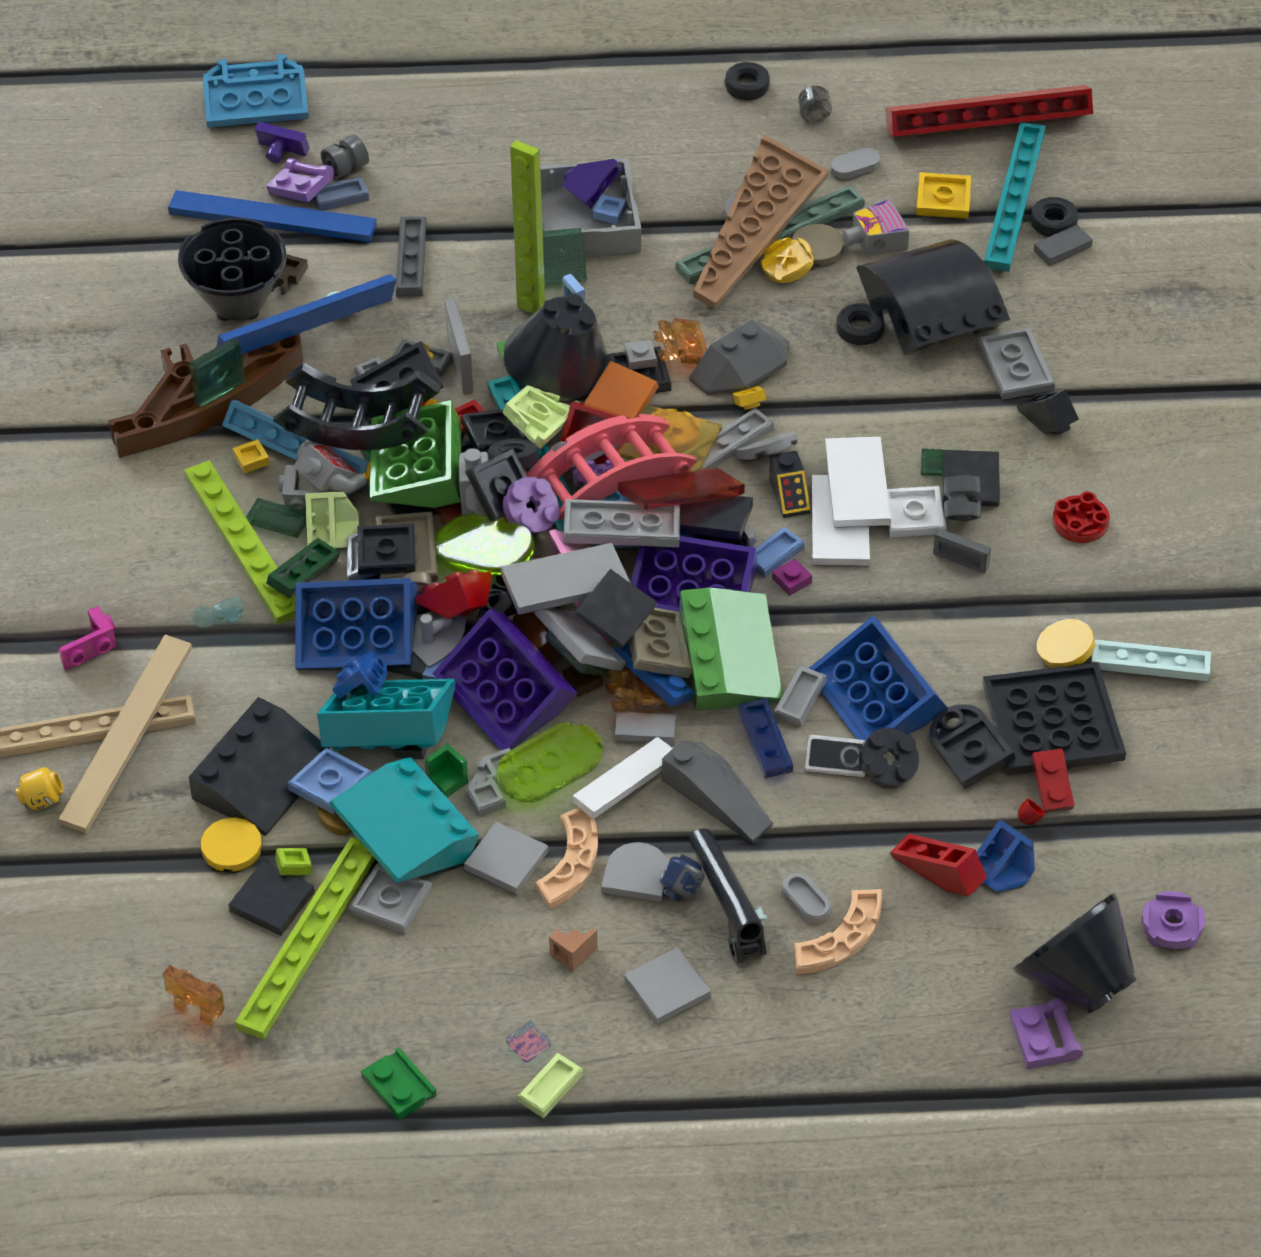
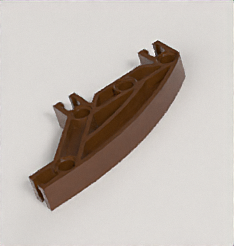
(171, 408)

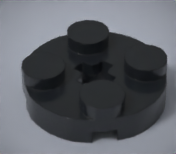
(900, 746)

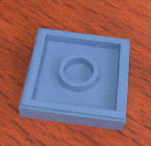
(327, 778)

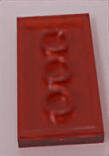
(681, 488)

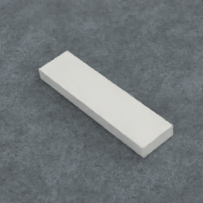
(622, 779)

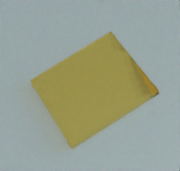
(685, 436)

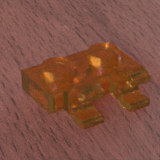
(688, 342)
(637, 696)
(194, 991)

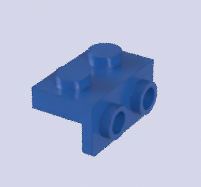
(366, 670)

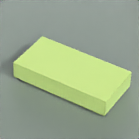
(550, 1085)

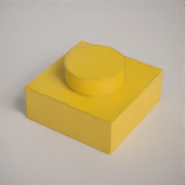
(750, 397)
(251, 456)

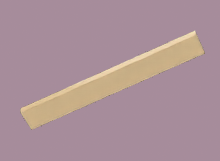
(86, 727)
(125, 734)

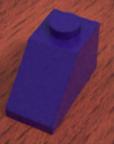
(591, 180)

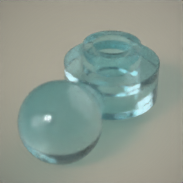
(226, 610)

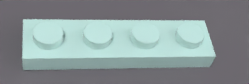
(1152, 660)

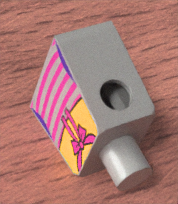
(878, 229)

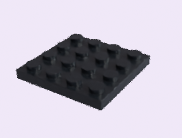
(1055, 711)

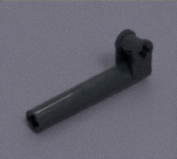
(744, 925)

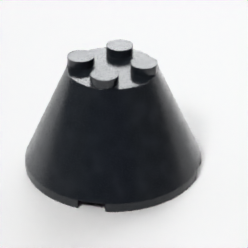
(233, 265)
(558, 349)
(1084, 958)

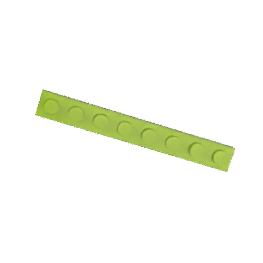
(527, 226)
(240, 538)
(305, 940)

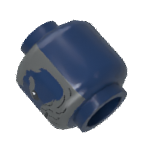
(682, 877)

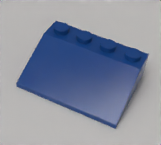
(353, 618)
(876, 683)

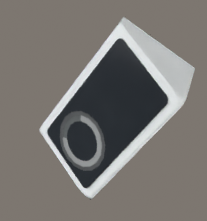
(834, 756)

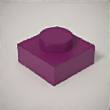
(792, 577)

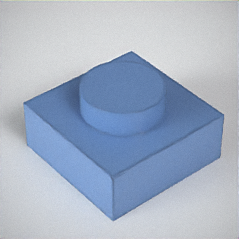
(609, 209)

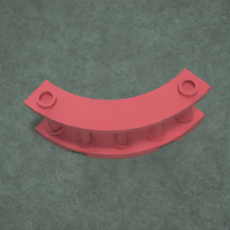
(603, 436)

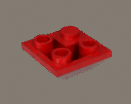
(458, 595)

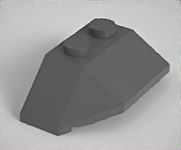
(741, 359)

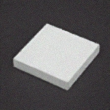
(915, 511)

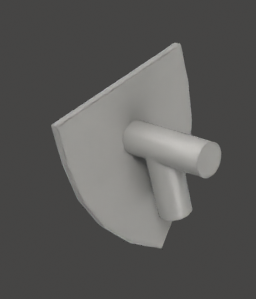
(437, 637)

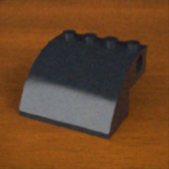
(934, 294)

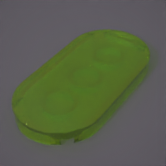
(484, 545)
(549, 762)

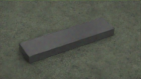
(411, 256)

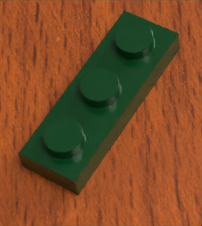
(303, 567)

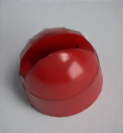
(1030, 812)

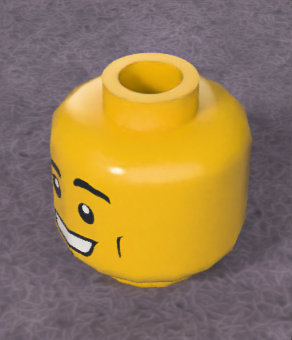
(39, 788)

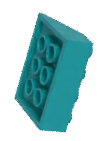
(394, 717)
(406, 821)

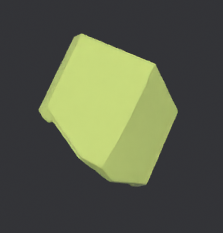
(330, 518)

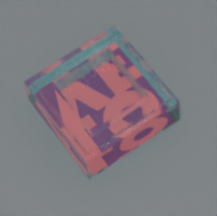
(528, 1041)

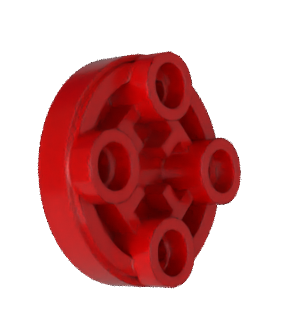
(1080, 518)

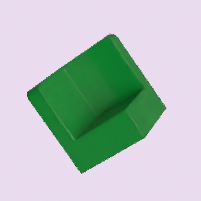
(447, 769)

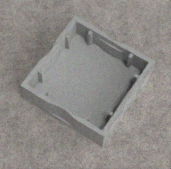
(565, 211)

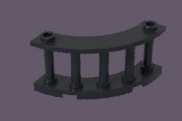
(362, 398)

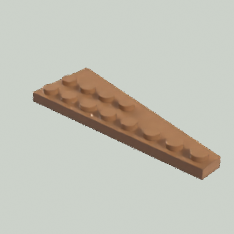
(767, 201)

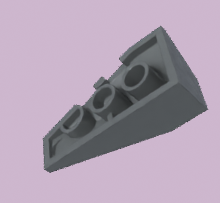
(714, 787)

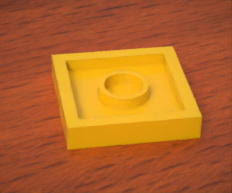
(943, 195)

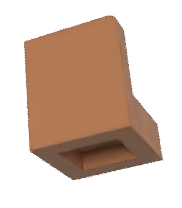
(572, 948)

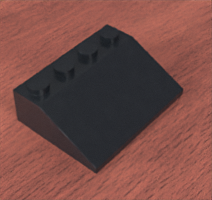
(252, 766)

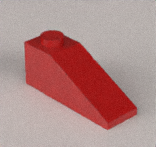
(944, 864)

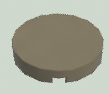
(825, 242)

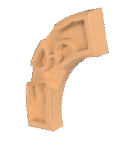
(577, 862)
(846, 939)

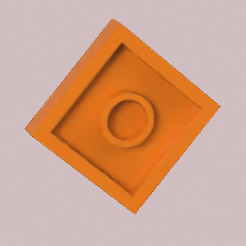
(622, 391)

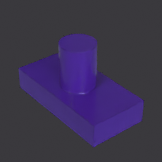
(281, 140)

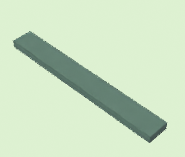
(817, 212)

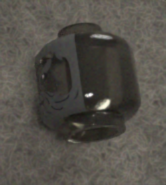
(814, 104)

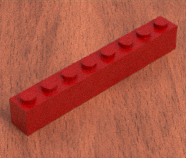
(989, 110)

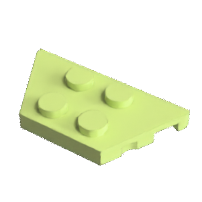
(537, 414)

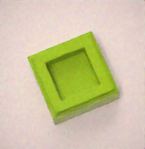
(293, 861)

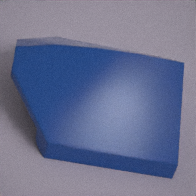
(1006, 858)

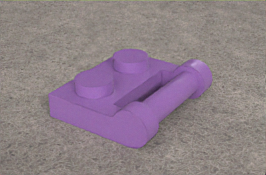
(300, 187)
(1035, 1036)

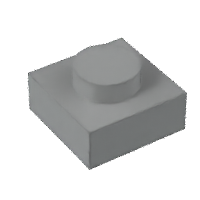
(640, 354)

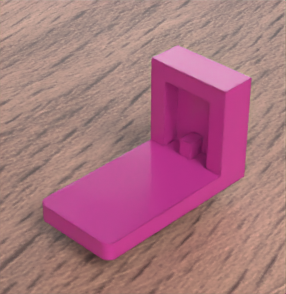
(90, 645)

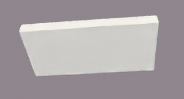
(857, 481)
(830, 543)

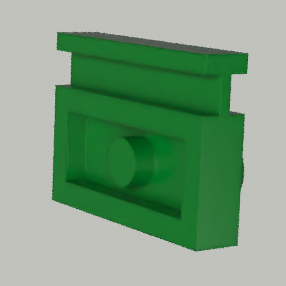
(398, 1083)

